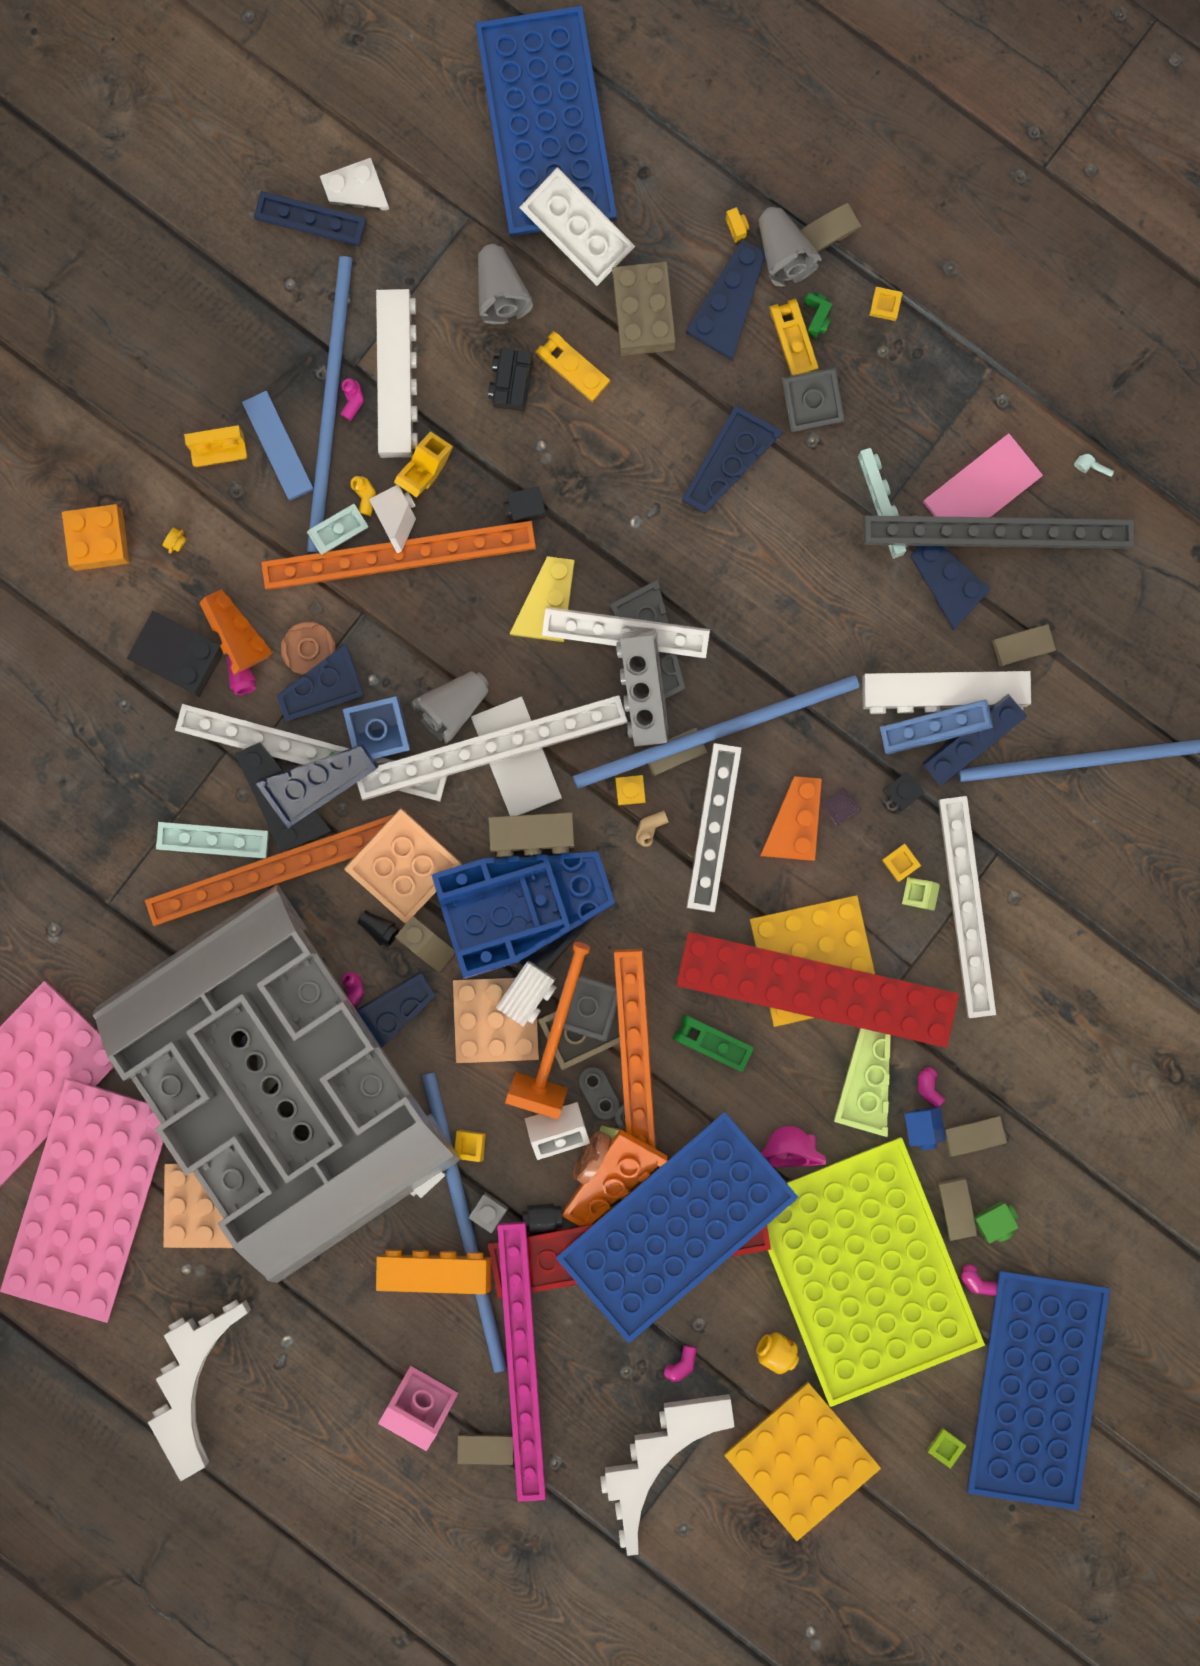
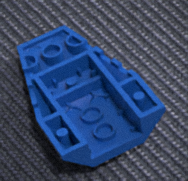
(518, 905)

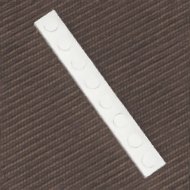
(967, 907)

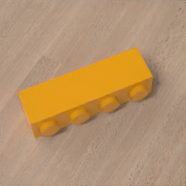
(433, 1273)

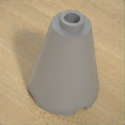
(786, 248)
(500, 287)
(451, 705)

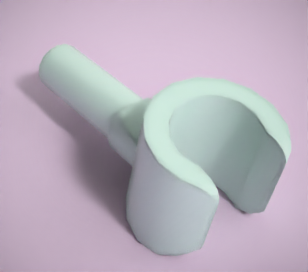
(1086, 461)

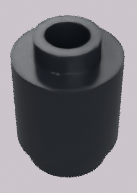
(542, 1218)

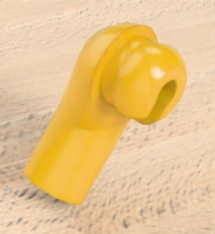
(365, 491)

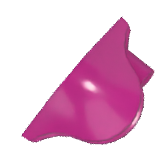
(792, 1148)

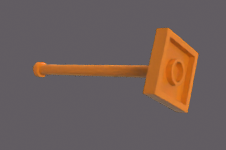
(537, 1093)

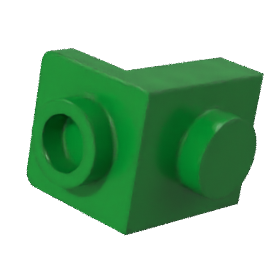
(820, 321)

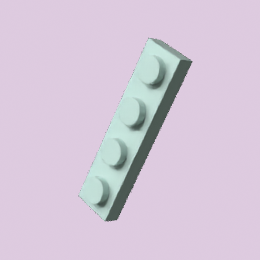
(879, 491)
(212, 840)

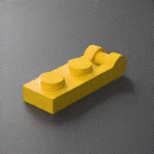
(794, 338)
(573, 367)

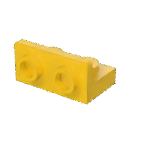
(216, 446)

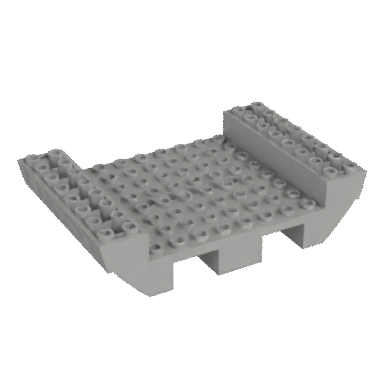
(275, 1192)

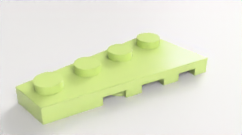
(865, 1088)

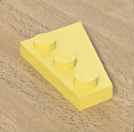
(549, 590)

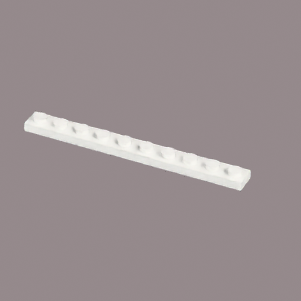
(278, 743)
(493, 747)

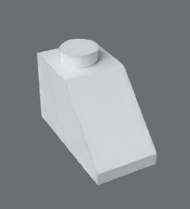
(395, 514)

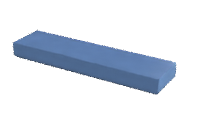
(277, 445)
(936, 727)

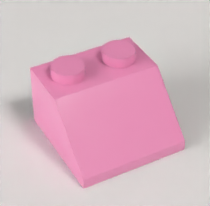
(418, 1408)

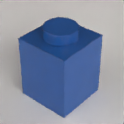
(925, 1128)

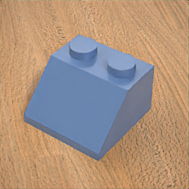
(378, 727)

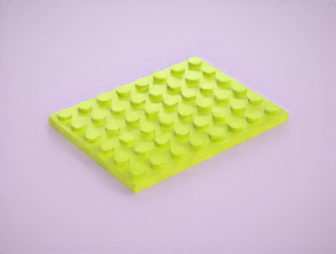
(869, 1274)

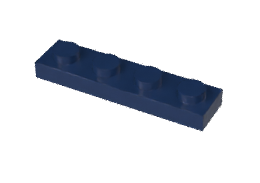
(310, 218)
(965, 748)

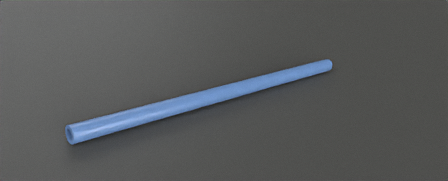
(330, 396)
(715, 731)
(1079, 760)
(465, 1225)

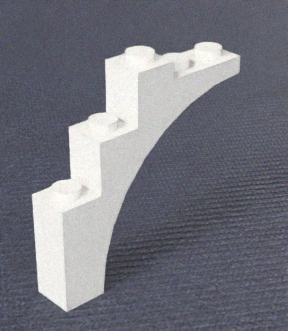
(177, 1425)
(631, 1482)

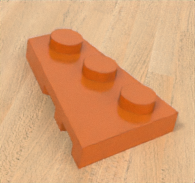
(237, 634)
(796, 823)

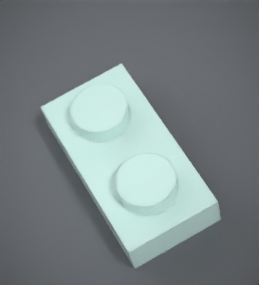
(337, 529)

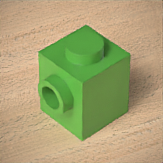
(997, 1222)

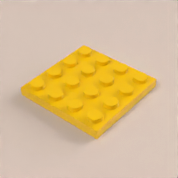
(820, 932)
(802, 1461)

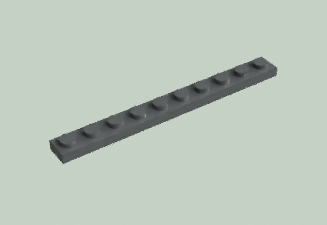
(998, 532)

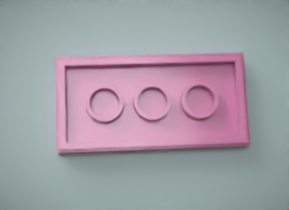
(986, 483)

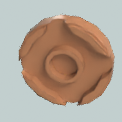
(306, 646)
(592, 1158)

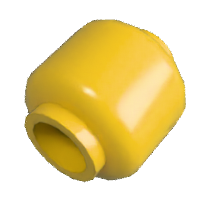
(777, 1353)

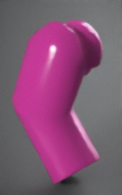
(354, 398)
(353, 987)
(926, 1087)
(975, 1283)
(684, 1367)

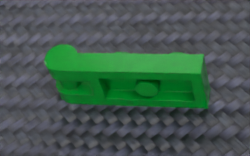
(714, 1043)

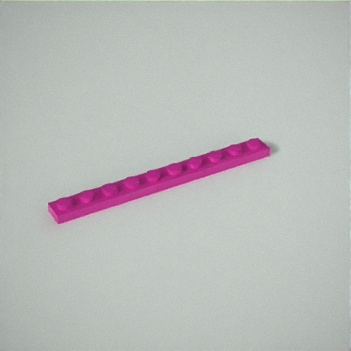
(521, 1361)

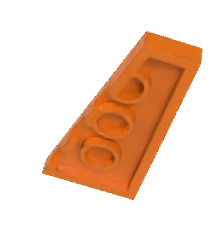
(622, 1168)

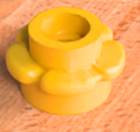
(174, 540)

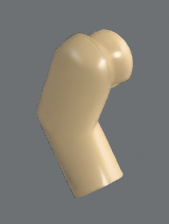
(647, 828)

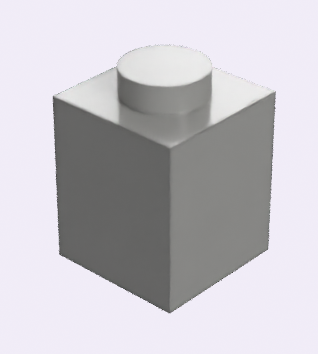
(488, 1212)

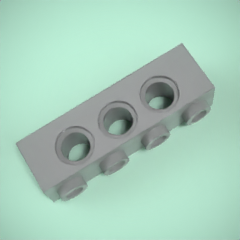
(644, 645)

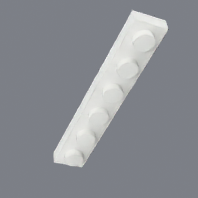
(609, 629)

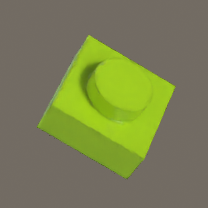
(946, 1448)

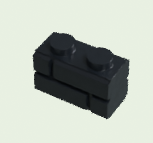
(512, 379)

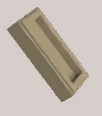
(485, 1449)

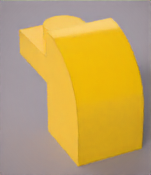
(425, 464)

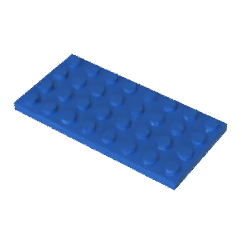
(543, 108)
(677, 1227)
(1038, 1390)

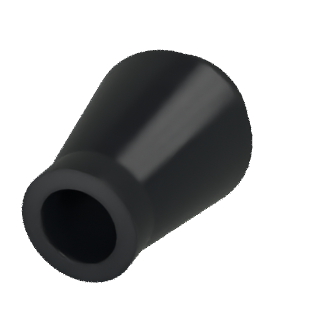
(379, 928)

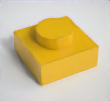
(737, 224)
(885, 303)
(630, 790)
(901, 862)
(470, 1145)

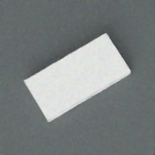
(577, 226)
(524, 778)

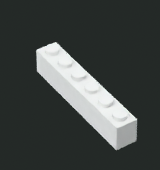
(394, 373)
(942, 690)
(713, 827)

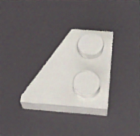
(355, 186)

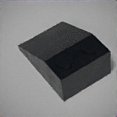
(176, 653)

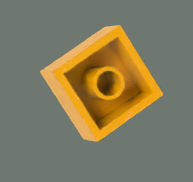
(95, 537)

